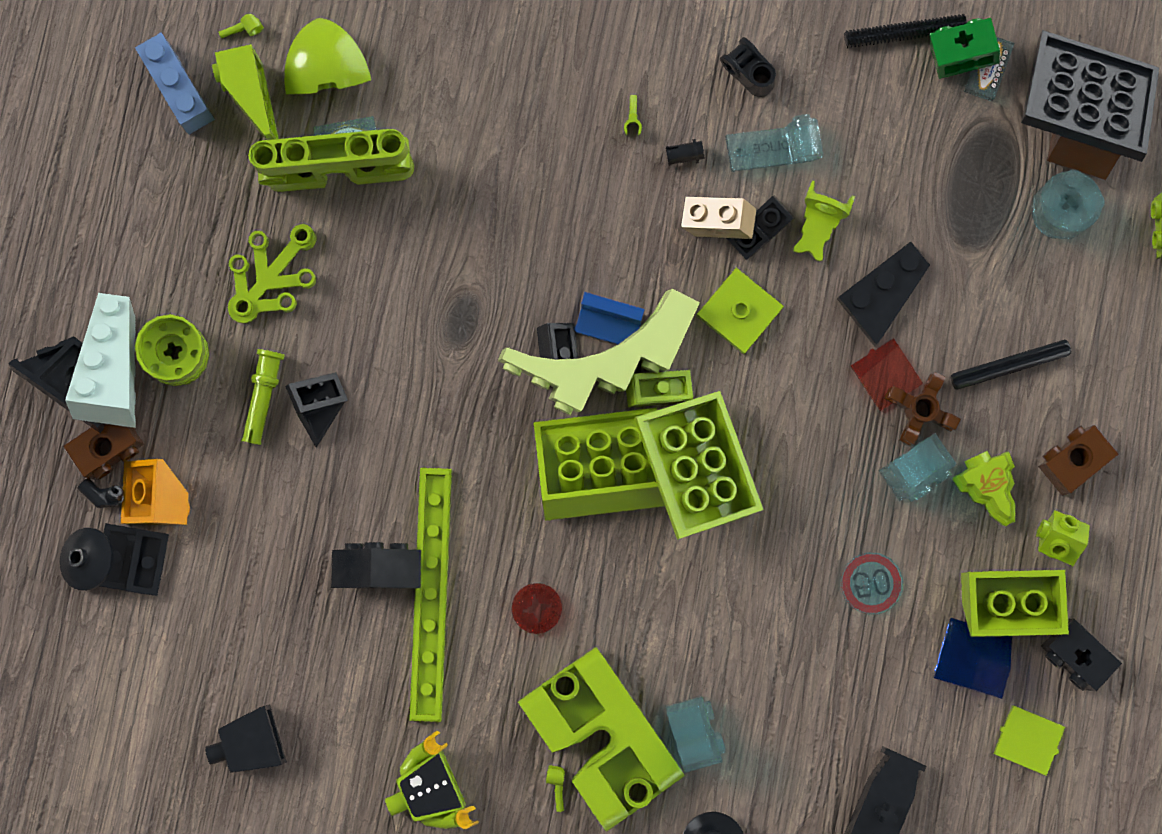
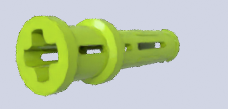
(264, 380)

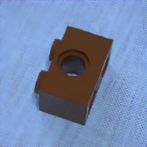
(86, 449)
(1095, 454)

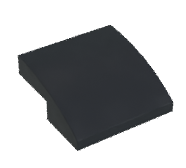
(136, 559)

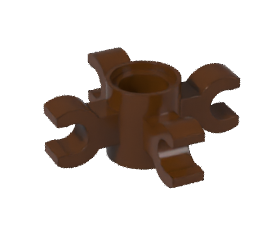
(931, 388)

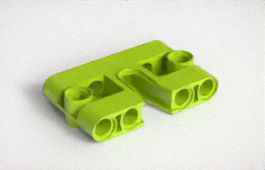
(283, 160)
(634, 748)

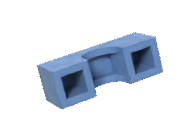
(174, 83)

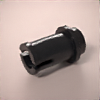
(685, 152)

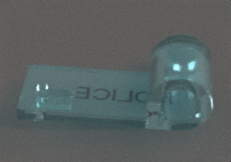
(776, 147)

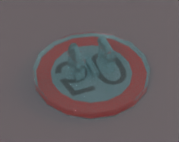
(871, 583)

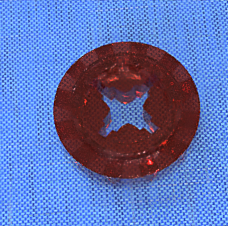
(527, 620)

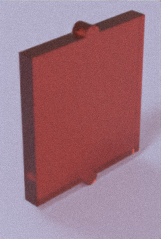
(883, 369)

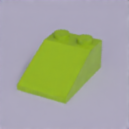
(244, 79)

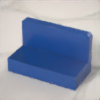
(607, 319)

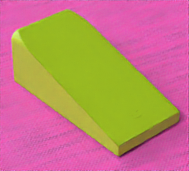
(659, 388)

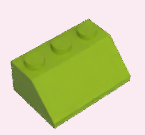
(1015, 602)

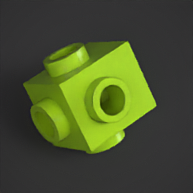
(1063, 537)

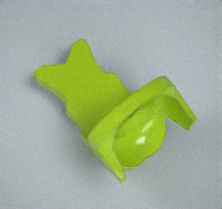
(821, 217)

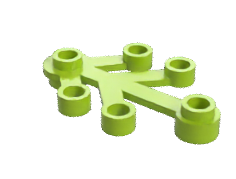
(268, 277)

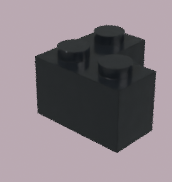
(375, 567)

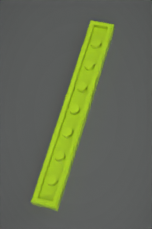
(431, 598)

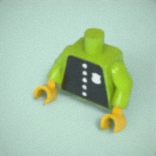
(430, 789)

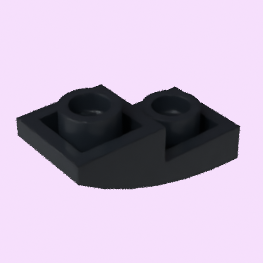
(769, 221)

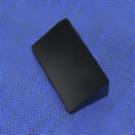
(557, 341)

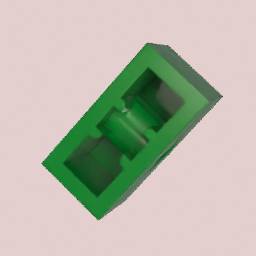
(953, 58)

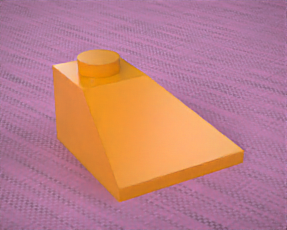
(153, 494)

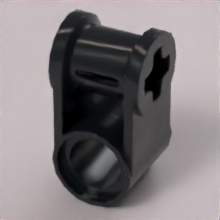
(745, 64)

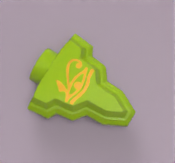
(990, 484)

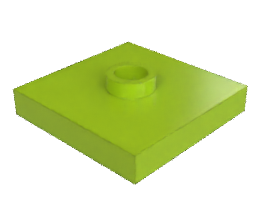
(740, 311)

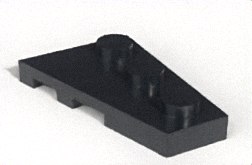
(884, 291)

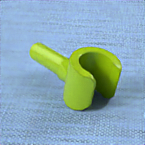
(248, 23)
(633, 117)
(555, 776)

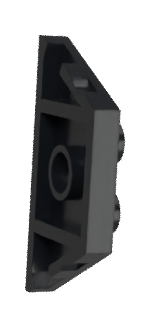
(53, 371)

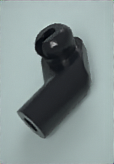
(101, 497)

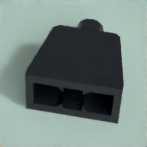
(249, 742)

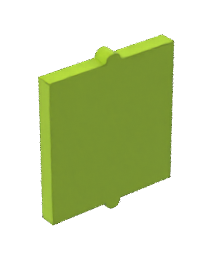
(1029, 740)

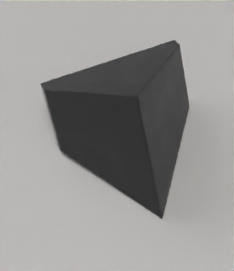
(317, 403)

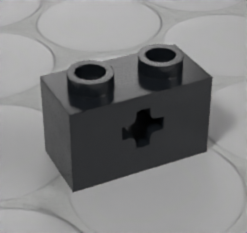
(1097, 661)

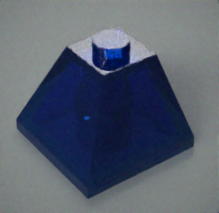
(974, 662)

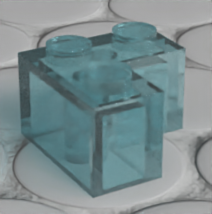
(917, 468)
(693, 734)

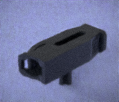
(886, 795)

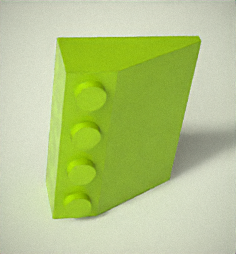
(698, 464)
(594, 465)

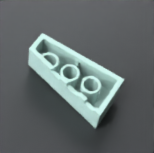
(106, 368)

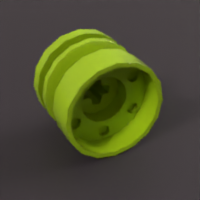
(156, 343)

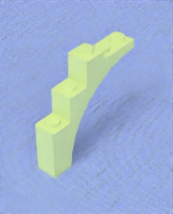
(573, 379)

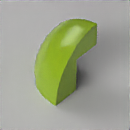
(323, 59)

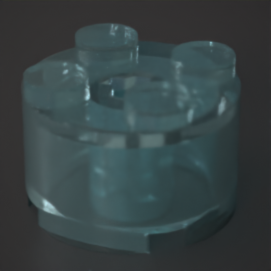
(1079, 193)

